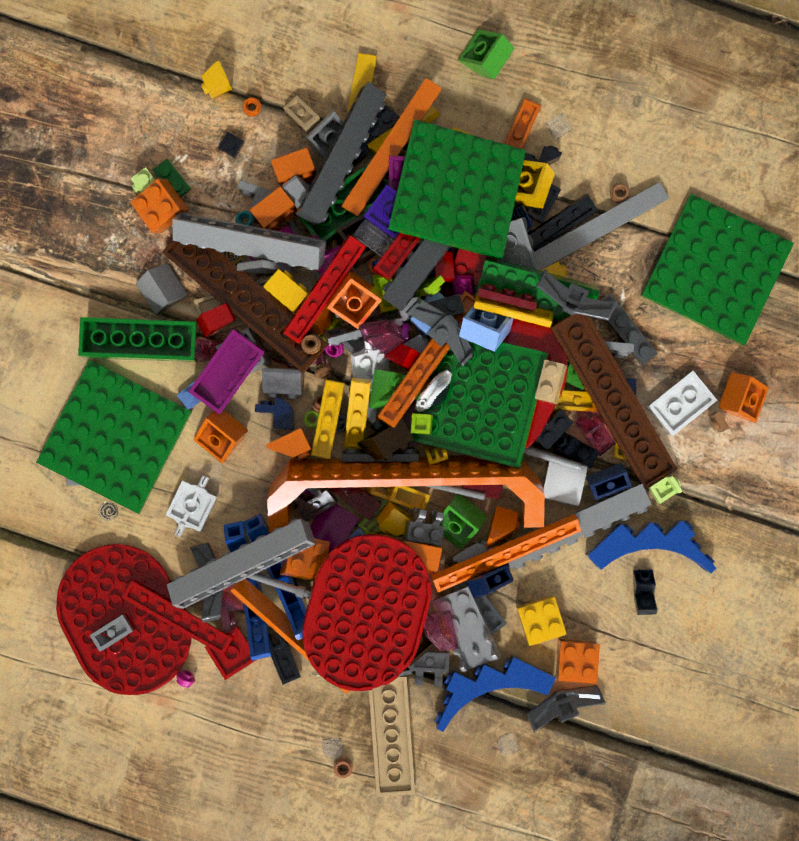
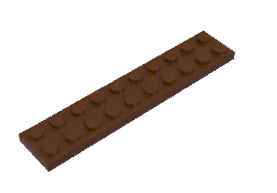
(245, 298)
(613, 398)

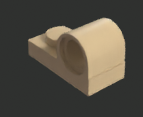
(302, 115)

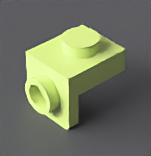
(665, 488)

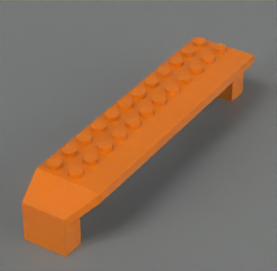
(455, 470)

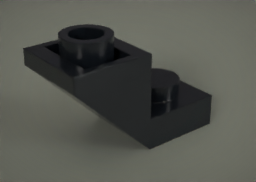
(548, 155)
(576, 450)
(644, 591)

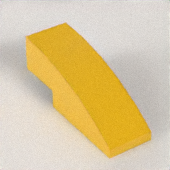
(402, 495)

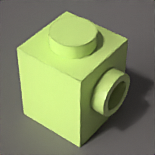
(142, 180)

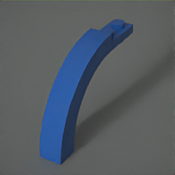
(256, 628)

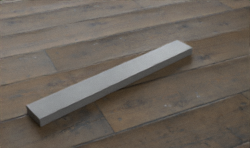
(600, 226)

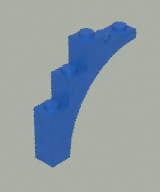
(650, 536)
(293, 605)
(464, 688)

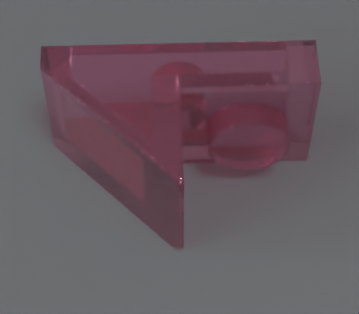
(205, 350)
(229, 604)

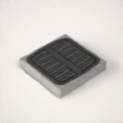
(263, 267)

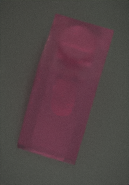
(382, 335)
(594, 432)
(440, 630)

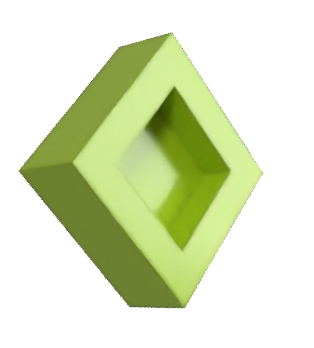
(421, 423)

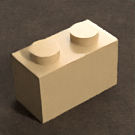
(551, 381)

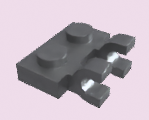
(315, 504)
(425, 532)
(431, 662)

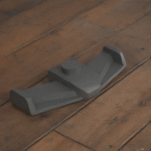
(575, 298)
(443, 329)
(213, 603)
(564, 705)

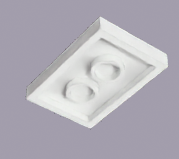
(682, 403)

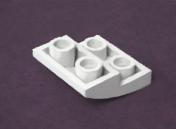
(564, 484)

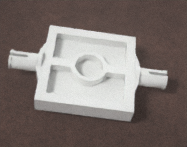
(367, 361)
(191, 506)

